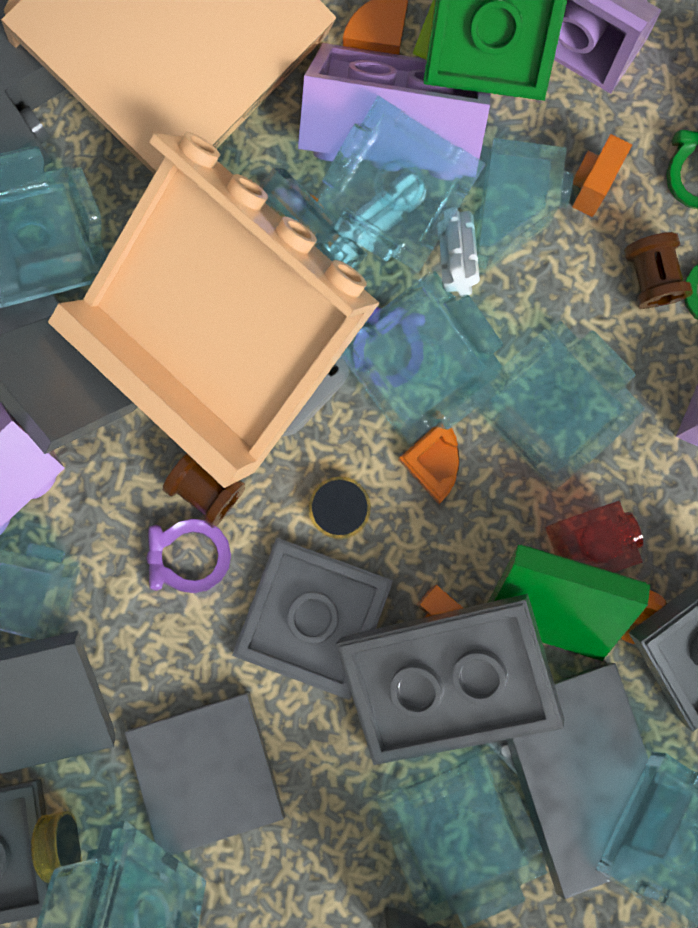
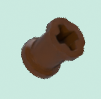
(658, 270)
(202, 490)

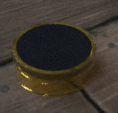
(339, 508)
(55, 843)

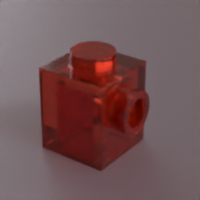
(599, 538)

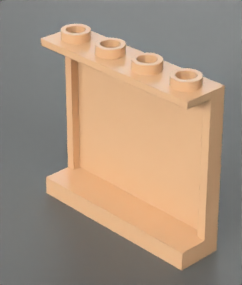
(168, 61)
(215, 311)

